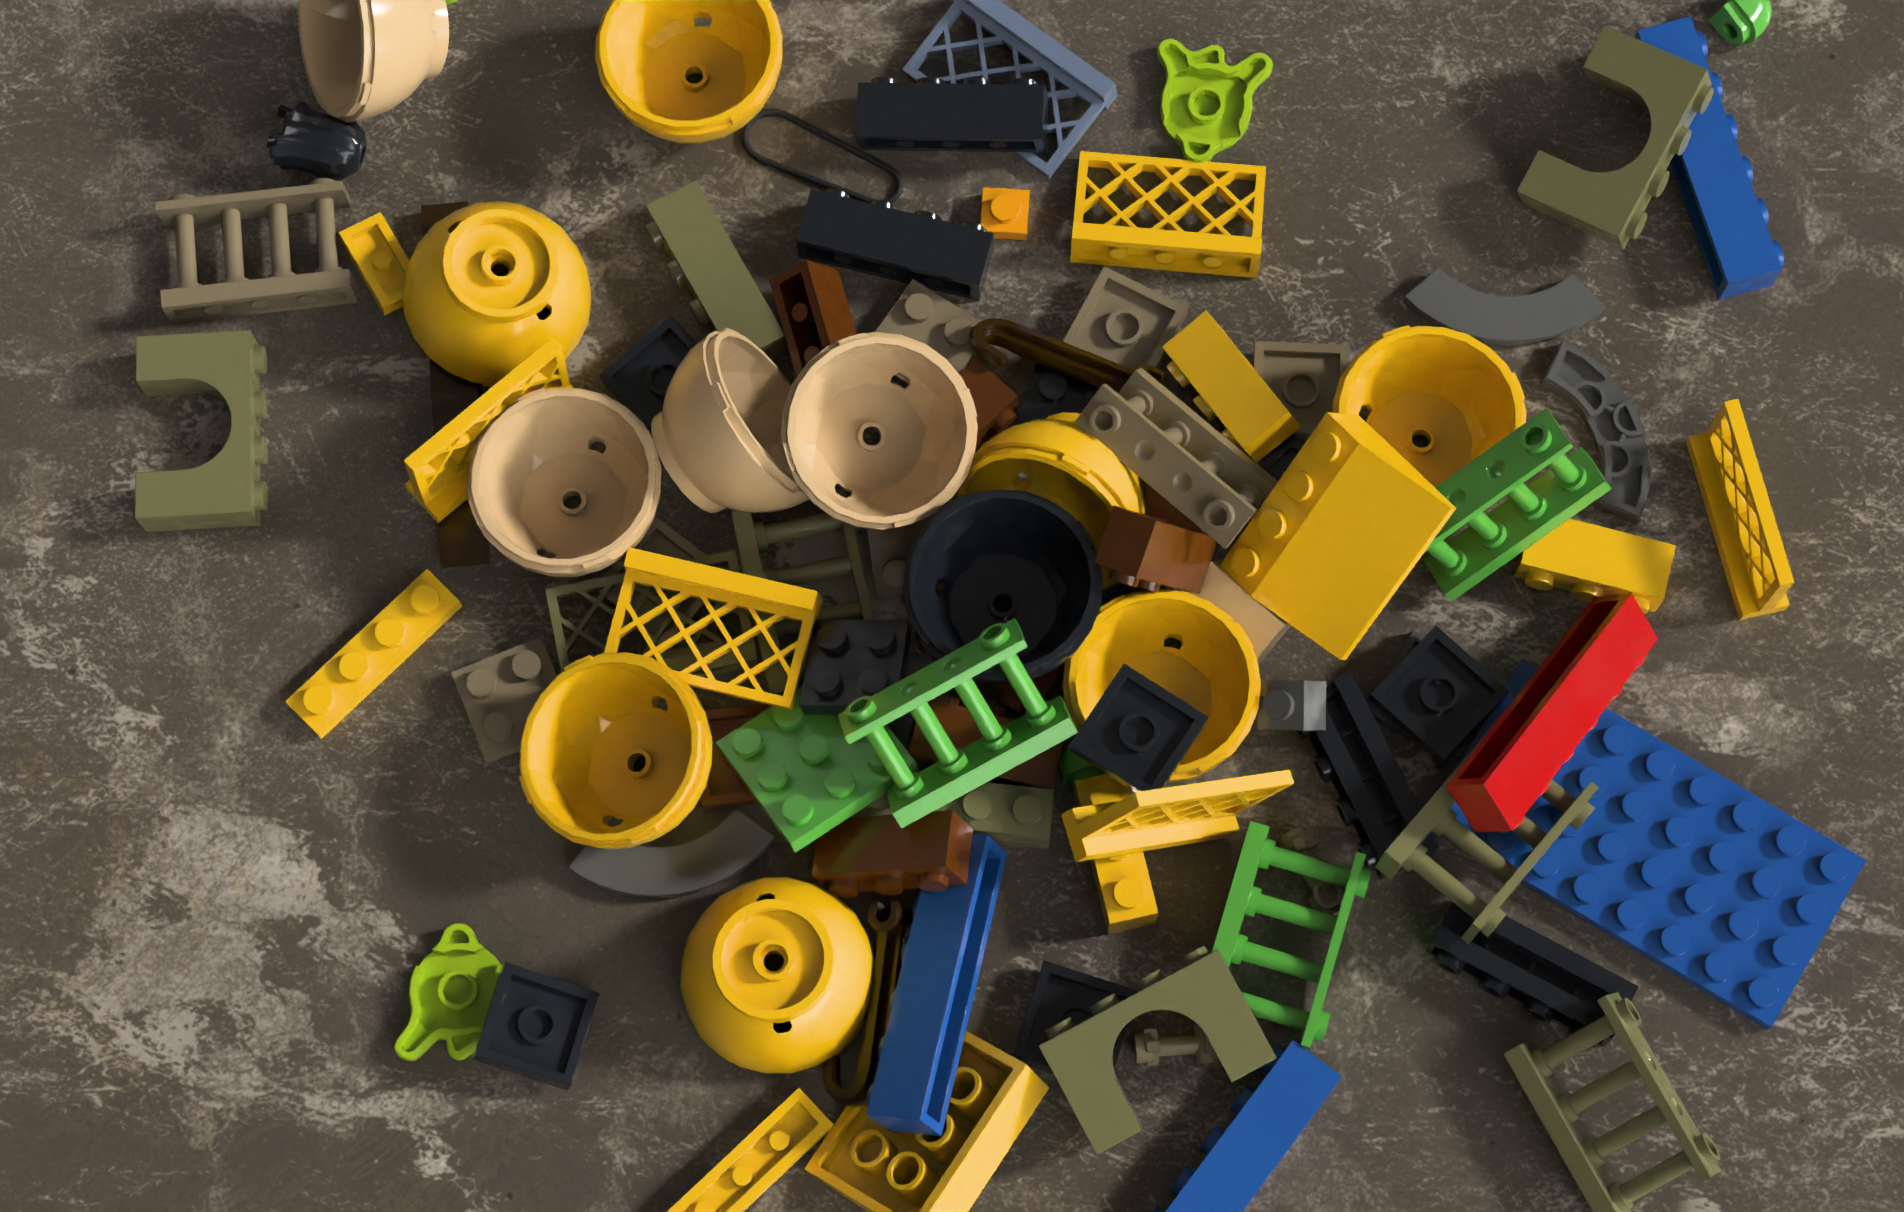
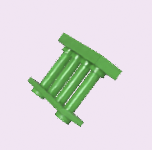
(1521, 519)
(981, 761)
(1248, 900)

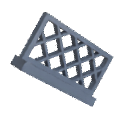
(1037, 48)

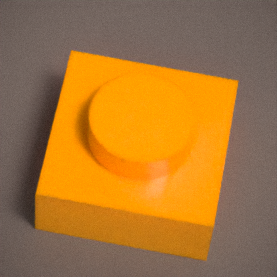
(1005, 212)

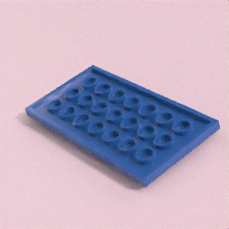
(1683, 865)

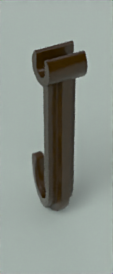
(1049, 353)
(892, 929)

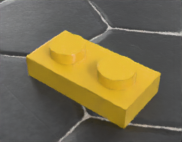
(377, 259)

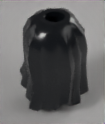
(317, 143)

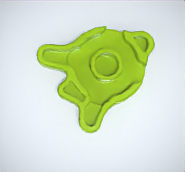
(1206, 100)
(449, 996)

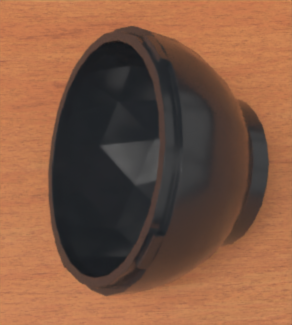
(1008, 549)

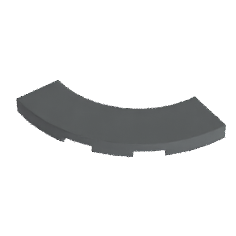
(1504, 318)
(1612, 424)
(677, 868)

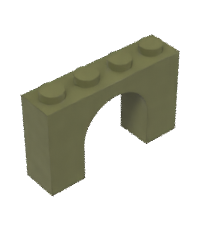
(1615, 201)
(229, 485)
(1084, 1052)

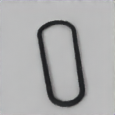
(781, 113)

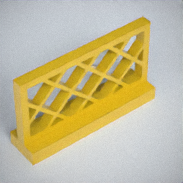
(1170, 248)
(442, 463)
(1741, 514)
(726, 588)
(1168, 816)

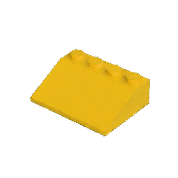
(1338, 534)
(929, 1172)

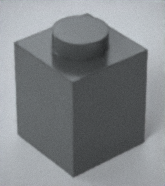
(1292, 705)

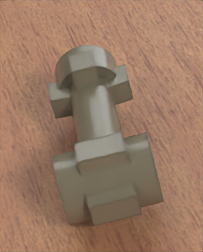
(1325, 895)
(1150, 1047)

